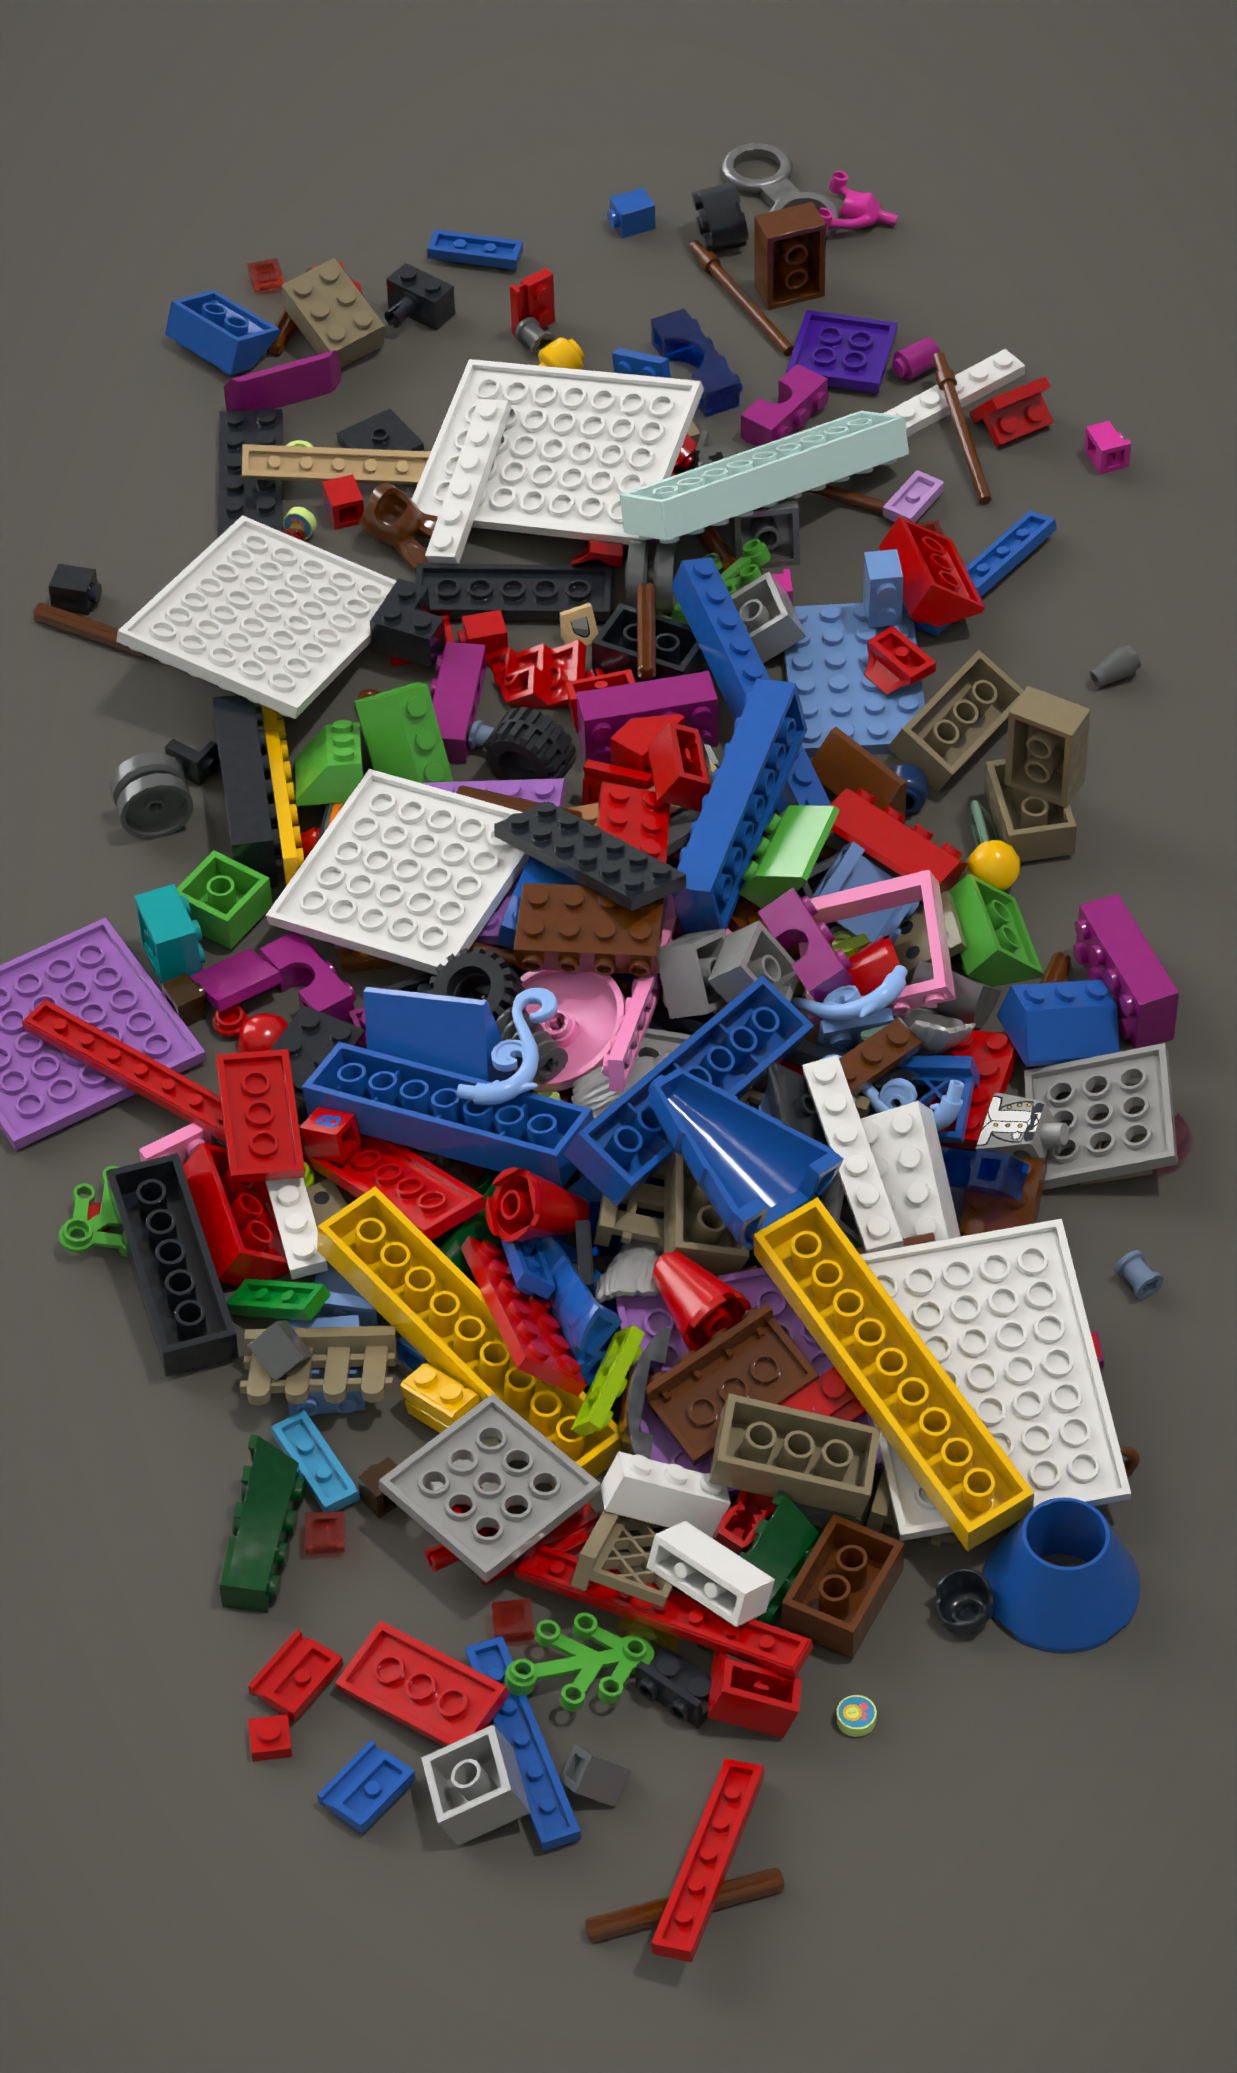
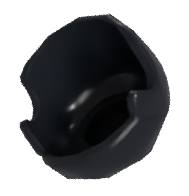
(964, 1601)

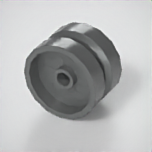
(658, 572)
(151, 795)

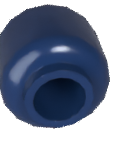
(915, 788)

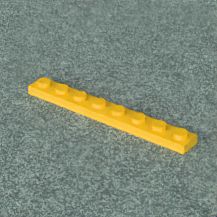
(283, 792)

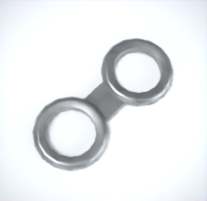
(777, 189)

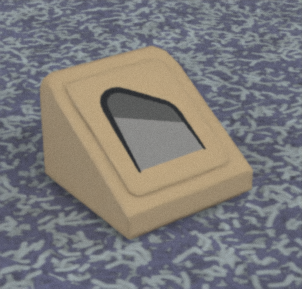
(578, 625)

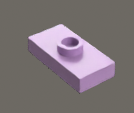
(913, 497)

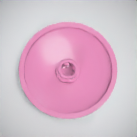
(584, 1020)

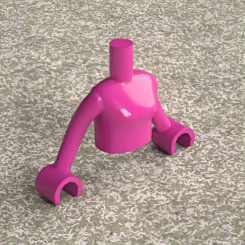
(860, 207)

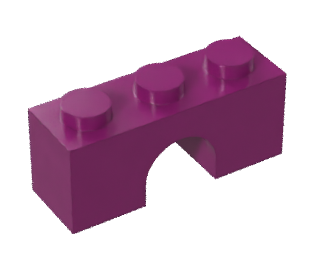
(799, 398)
(793, 922)
(303, 966)

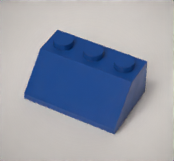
(220, 331)
(1060, 1021)

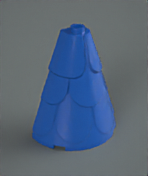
(739, 1155)
(582, 1320)

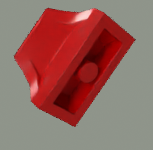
(607, 552)
(896, 661)

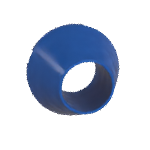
(1058, 1605)

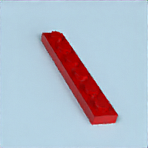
(707, 1860)

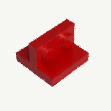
(1015, 412)

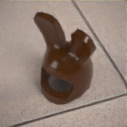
(395, 520)

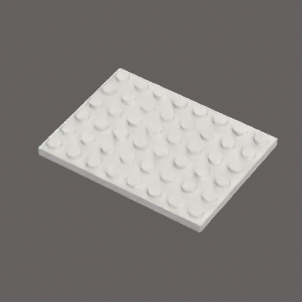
(565, 448)
(261, 617)
(1019, 1348)

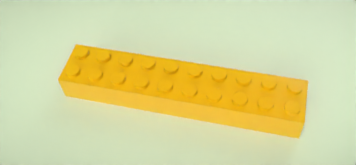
(450, 1320)
(893, 1374)

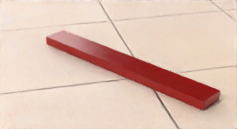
(127, 1066)
(680, 1616)

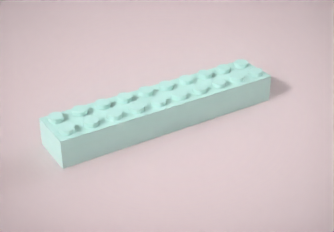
(763, 476)

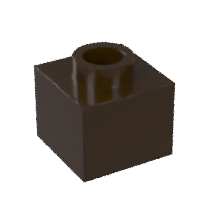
(186, 998)
(369, 1488)

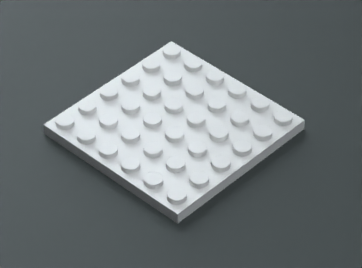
(402, 874)

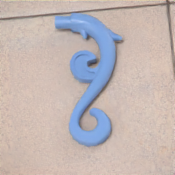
(847, 1003)
(504, 1053)
(905, 1091)

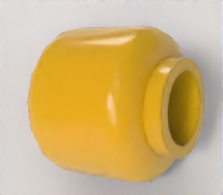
(562, 354)

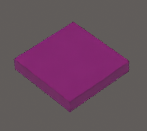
(237, 979)

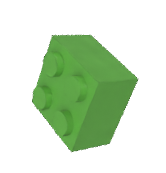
(226, 898)

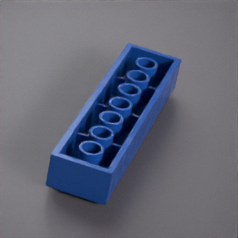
(739, 805)
(728, 1051)
(421, 1110)

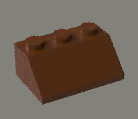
(846, 764)

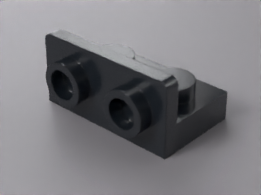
(676, 1686)

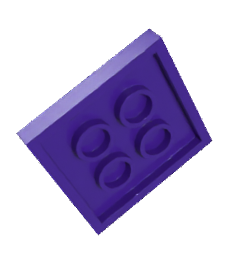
(845, 349)

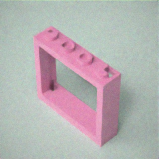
(887, 895)

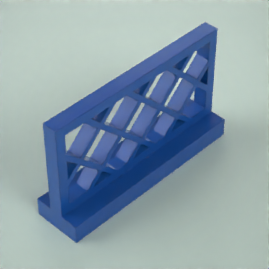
(939, 1071)

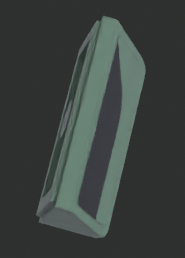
(981, 824)

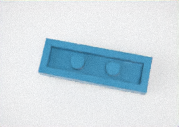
(317, 1462)

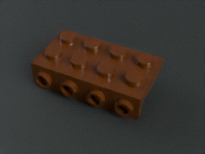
(586, 932)
(747, 1361)

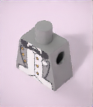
(1020, 1127)

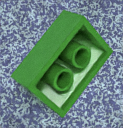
(404, 734)
(330, 765)
(787, 852)
(994, 933)

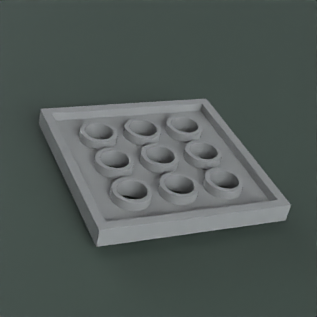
(1119, 1127)
(488, 1508)

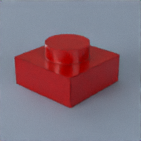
(270, 1737)

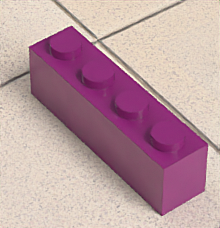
(458, 695)

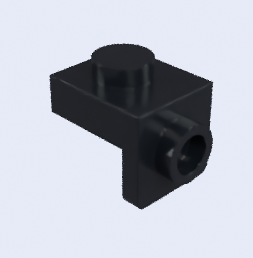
(195, 765)

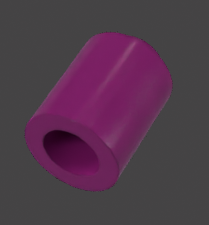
(915, 359)

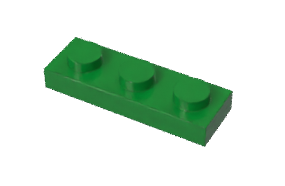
(278, 1299)

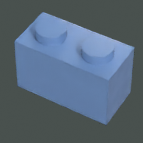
(882, 588)

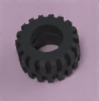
(528, 747)
(475, 969)

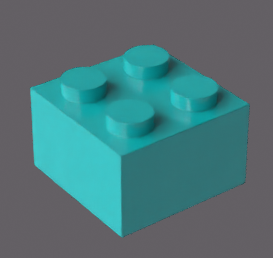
(169, 933)

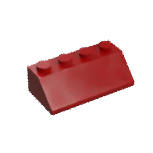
(934, 576)
(893, 841)
(234, 1219)

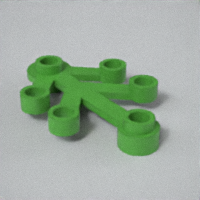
(753, 556)
(91, 1229)
(582, 1661)

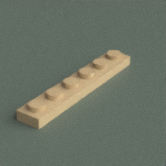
(325, 463)

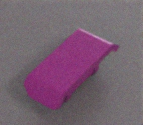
(284, 383)

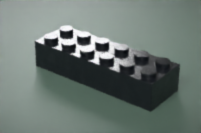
(246, 787)
(172, 1264)

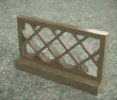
(601, 1554)

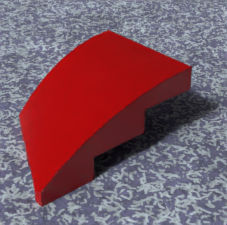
(538, 674)

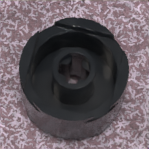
(720, 216)

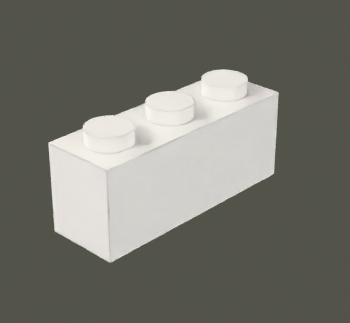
(663, 1493)
(710, 1573)

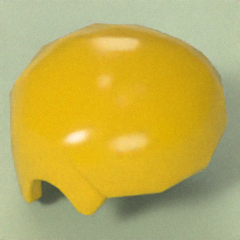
(995, 864)

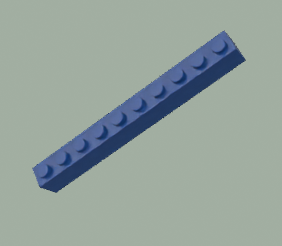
(735, 661)

